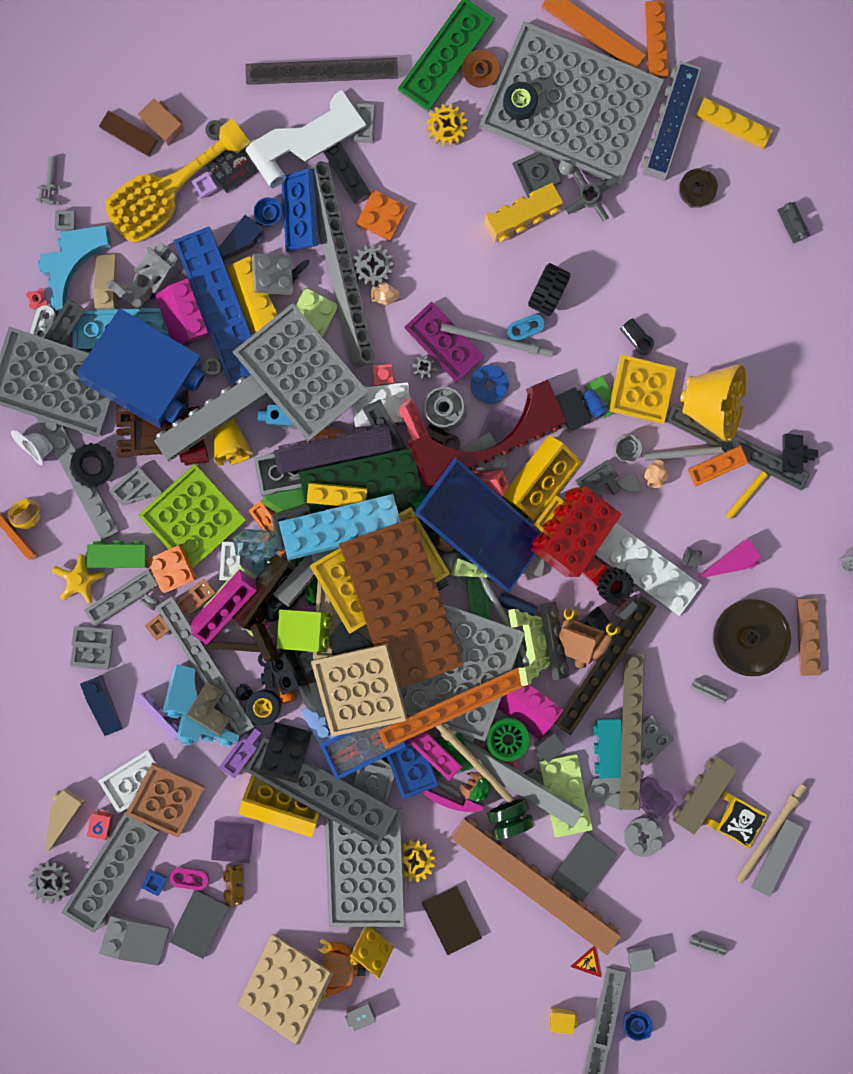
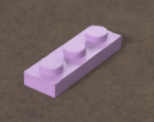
(158, 715)

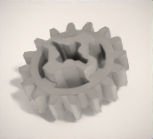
(380, 265)
(43, 877)

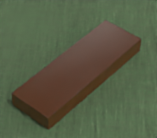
(128, 133)

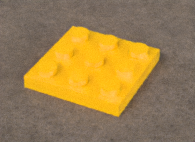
(642, 389)

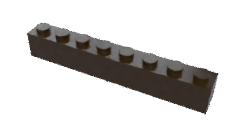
(603, 667)

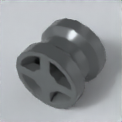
(691, 557)

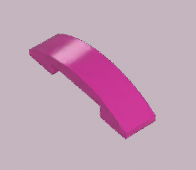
(467, 806)

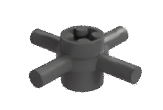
(593, 189)

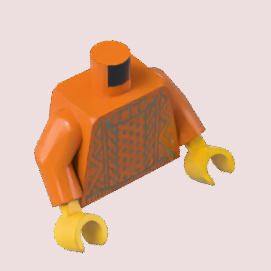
(337, 960)

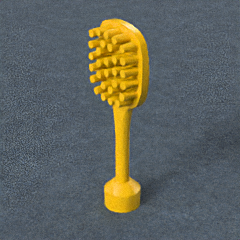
(148, 201)

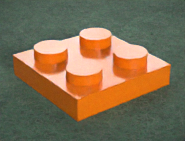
(381, 215)
(171, 568)

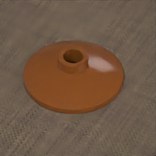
(480, 59)

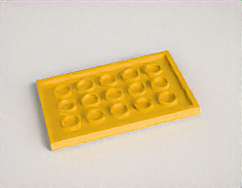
(337, 585)

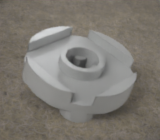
(652, 843)

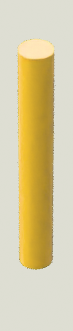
(746, 495)

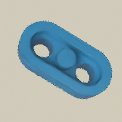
(525, 328)

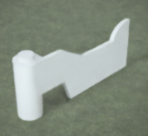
(305, 141)

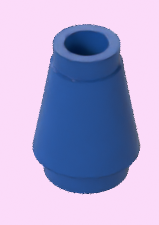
(595, 404)

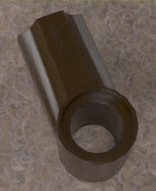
(442, 436)

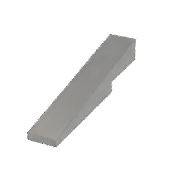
(604, 1022)

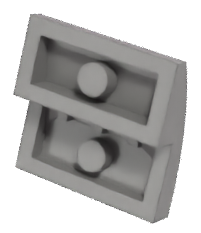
(91, 648)

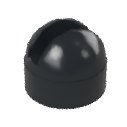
(244, 691)

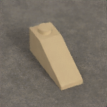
(104, 272)
(62, 812)

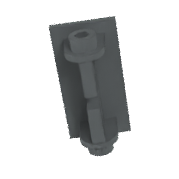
(793, 222)

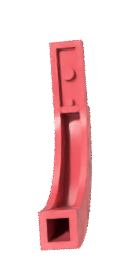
(416, 428)

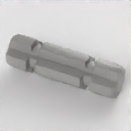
(709, 691)
(707, 946)

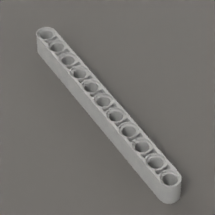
(341, 268)

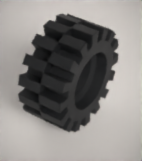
(622, 592)

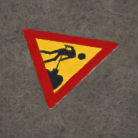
(588, 963)

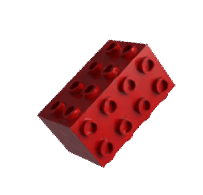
(575, 531)

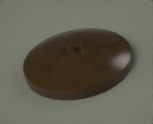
(751, 637)

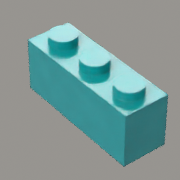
(608, 747)

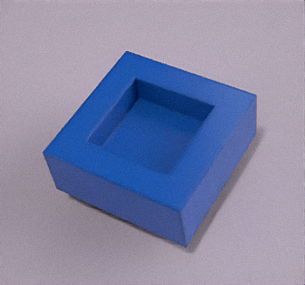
(154, 882)

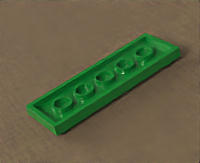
(445, 54)

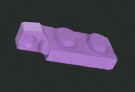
(241, 753)

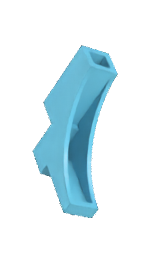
(76, 249)
(179, 700)

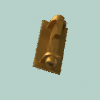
(233, 892)

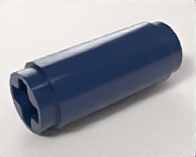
(513, 602)

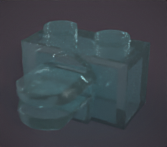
(256, 546)

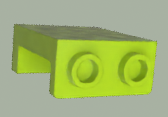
(303, 630)

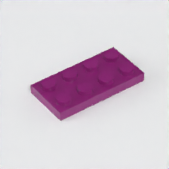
(450, 351)

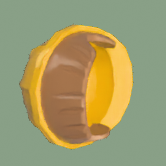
(24, 514)

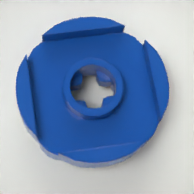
(498, 390)

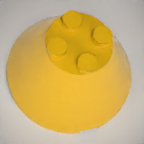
(715, 400)

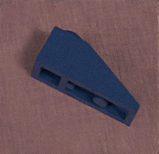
(241, 238)
(101, 705)

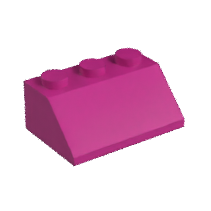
(182, 313)
(531, 709)

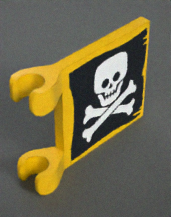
(739, 822)

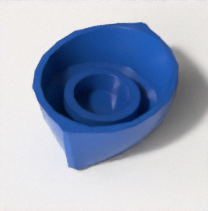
(267, 211)
(637, 1025)

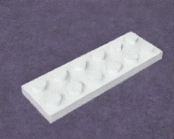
(648, 569)

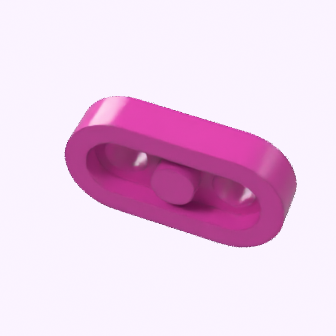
(189, 880)

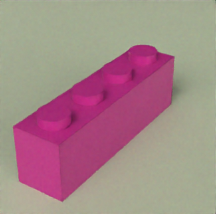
(223, 606)

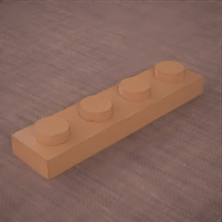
(808, 637)

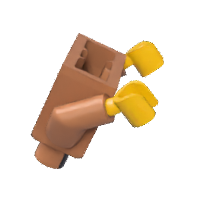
(583, 641)

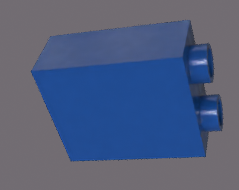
(142, 369)

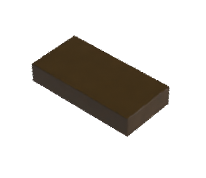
(264, 642)

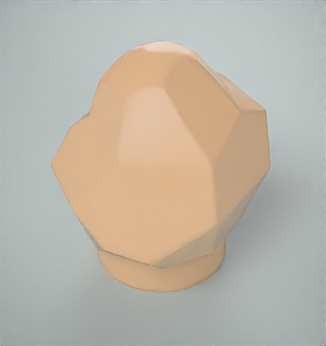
(384, 294)
(656, 474)

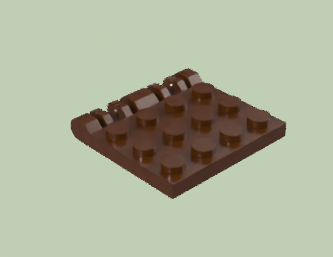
(141, 432)

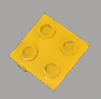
(371, 951)

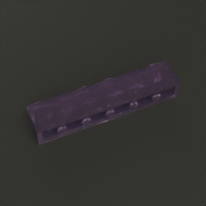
(333, 450)

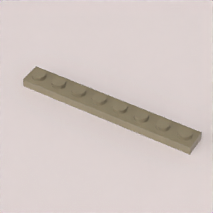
(632, 732)

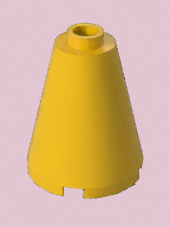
(230, 444)

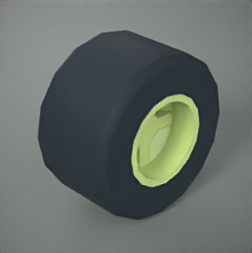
(522, 94)

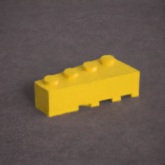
(523, 212)

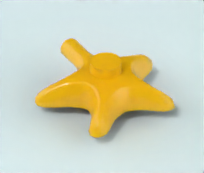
(78, 579)

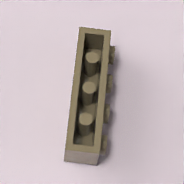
(704, 794)

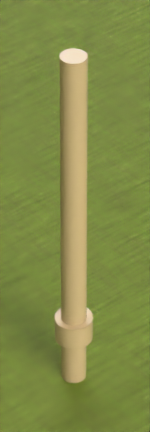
(448, 734)
(792, 802)

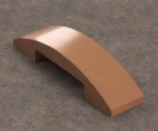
(189, 604)

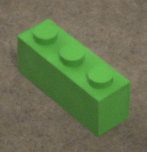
(117, 555)

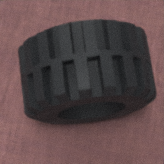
(549, 289)

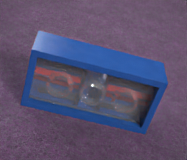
(356, 750)

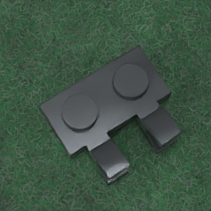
(598, 477)

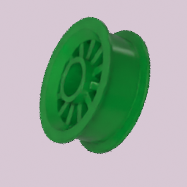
(524, 741)

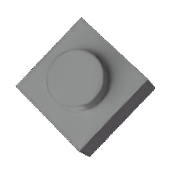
(65, 220)

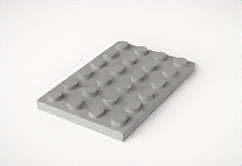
(300, 372)
(44, 382)
(365, 878)

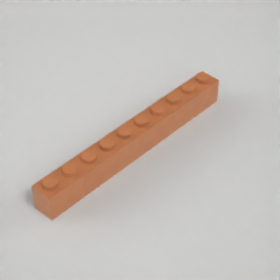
(536, 886)

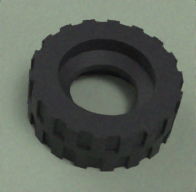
(85, 478)

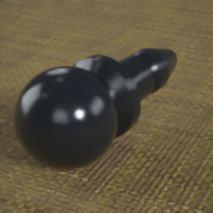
(298, 269)

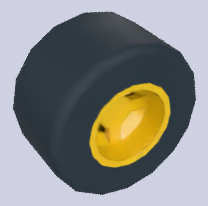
(263, 713)

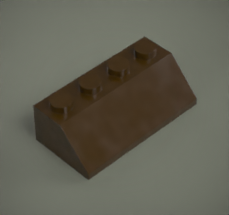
(266, 584)

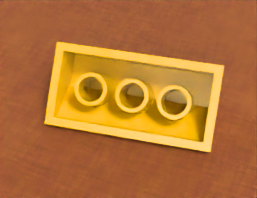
(255, 306)
(542, 477)
(277, 808)

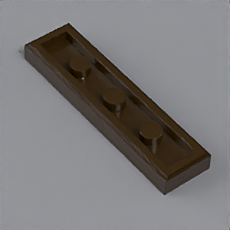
(236, 646)

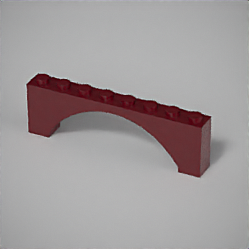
(538, 416)

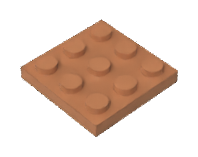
(165, 800)

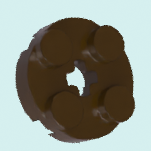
(699, 177)

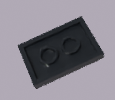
(285, 752)

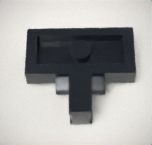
(795, 453)

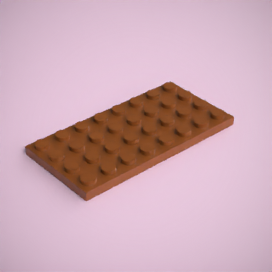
(401, 601)

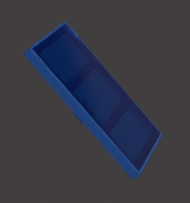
(479, 524)

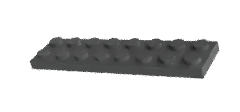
(331, 798)

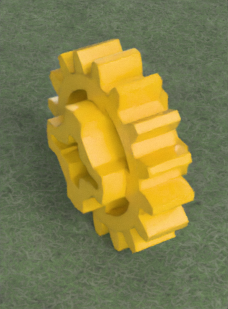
(441, 120)
(423, 862)

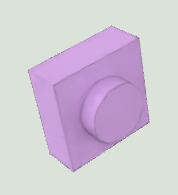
(204, 185)

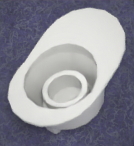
(34, 444)

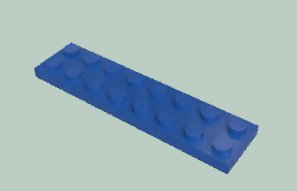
(215, 298)

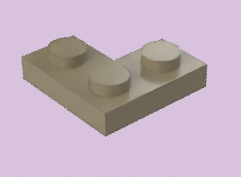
(203, 710)

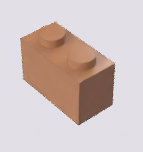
(161, 121)

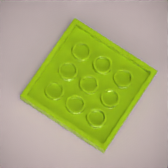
(192, 515)

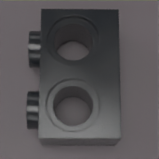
(289, 672)

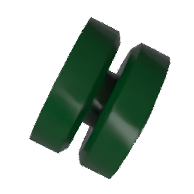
(510, 819)

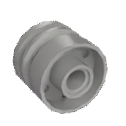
(436, 400)

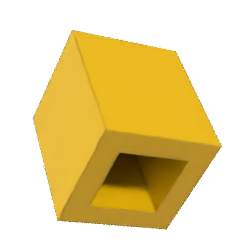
(562, 1021)

